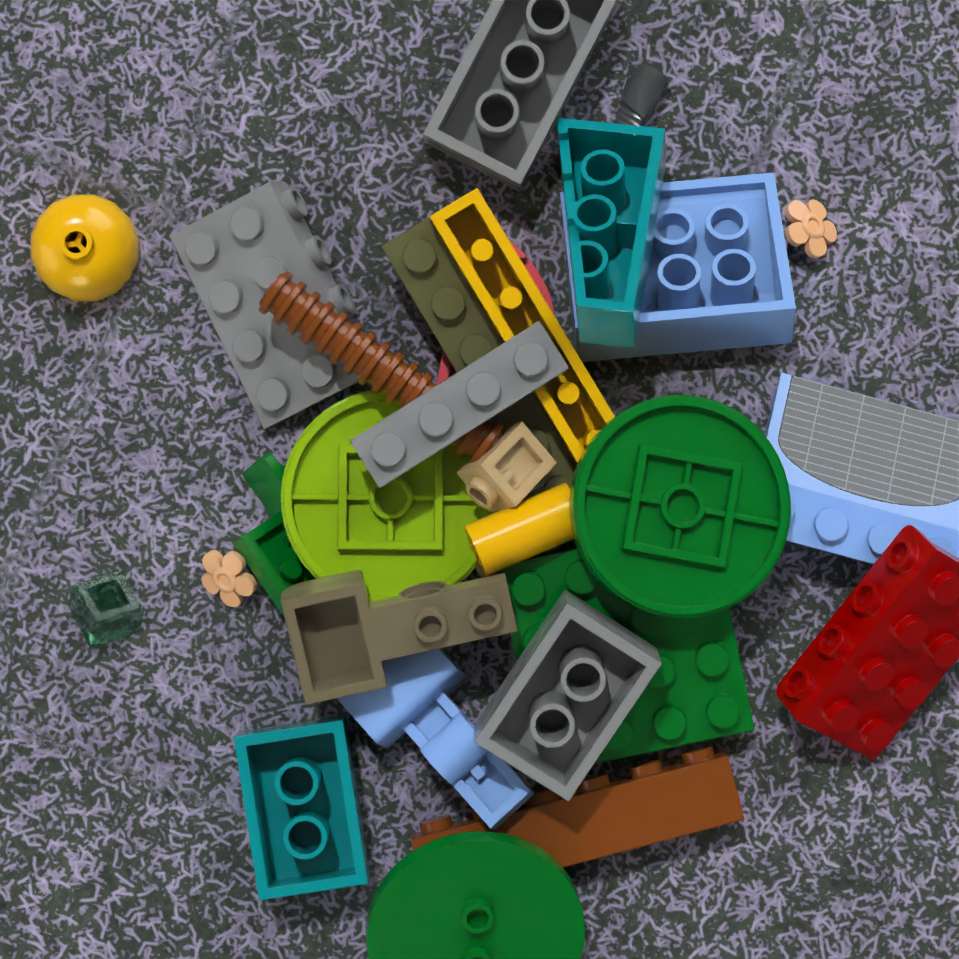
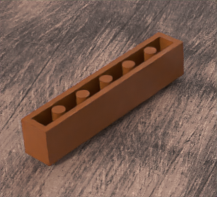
(619, 813)

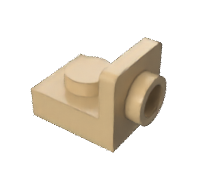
(507, 469)

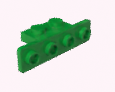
(267, 545)

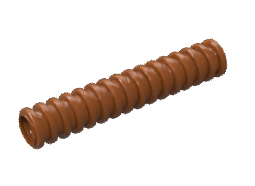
(360, 353)

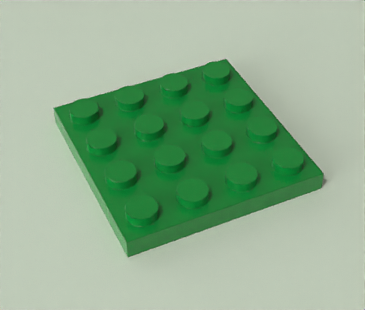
(693, 693)

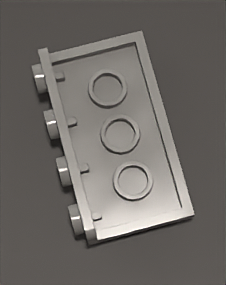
(232, 264)

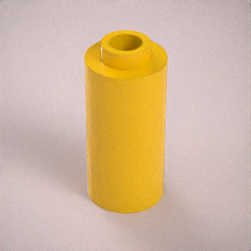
(521, 530)

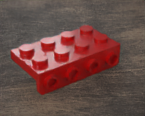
(880, 648)

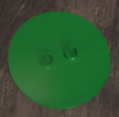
(680, 506)
(476, 901)

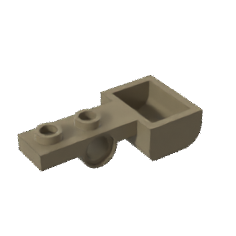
(345, 638)

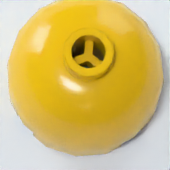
(101, 265)

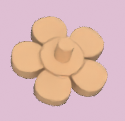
(809, 227)
(226, 576)

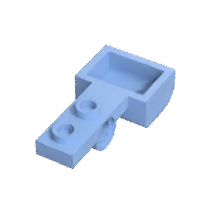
(420, 706)

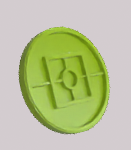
(390, 533)

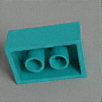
(302, 807)

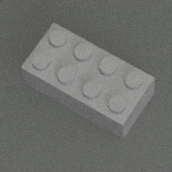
(515, 83)

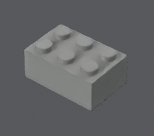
(566, 695)

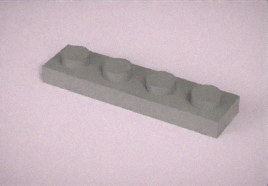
(459, 404)

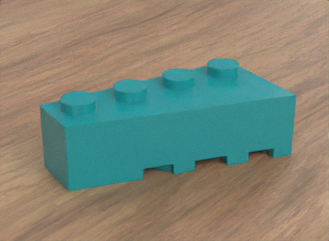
(611, 211)

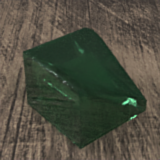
(105, 609)

